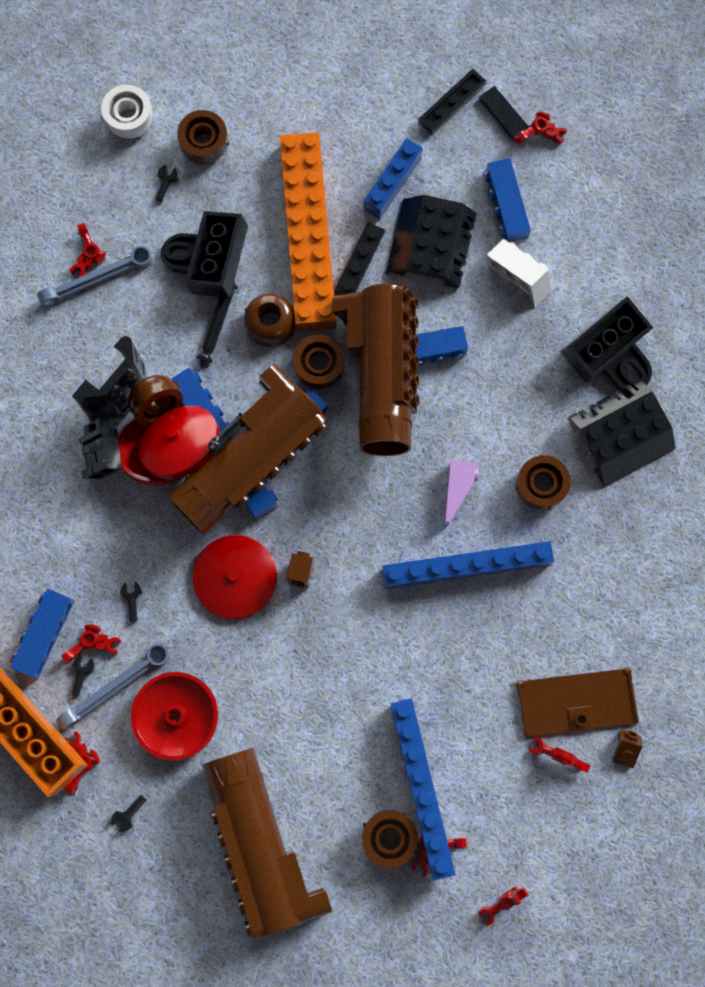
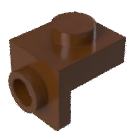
(628, 748)

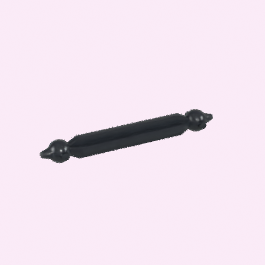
(215, 329)
(225, 435)

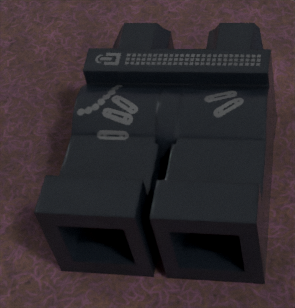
(100, 450)

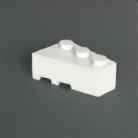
(521, 270)

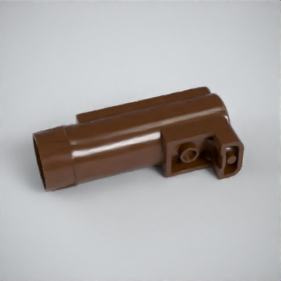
(384, 339)
(268, 438)
(263, 871)

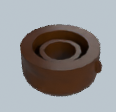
(200, 123)
(269, 335)
(318, 346)
(153, 398)
(554, 470)
(389, 857)

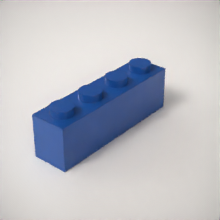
(393, 178)
(507, 200)
(442, 344)
(42, 633)

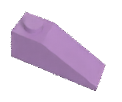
(460, 481)

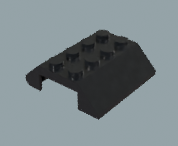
(432, 239)
(112, 397)
(624, 431)

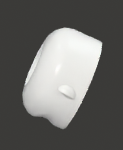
(122, 99)

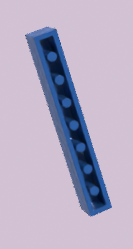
(195, 395)
(467, 565)
(422, 790)

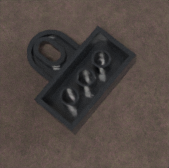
(211, 255)
(610, 345)

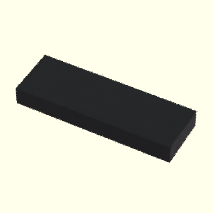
(503, 112)

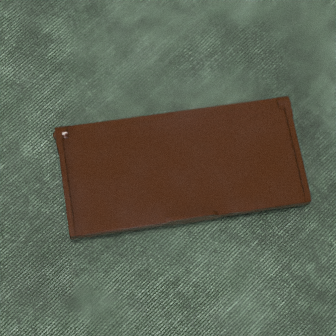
(577, 702)

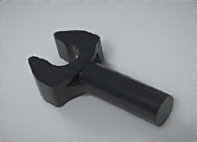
(166, 180)
(132, 606)
(81, 672)
(127, 815)

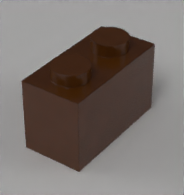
(300, 569)

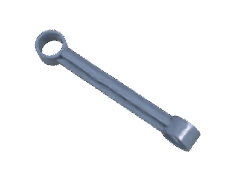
(51, 296)
(75, 714)

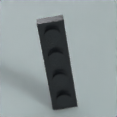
(452, 101)
(360, 259)

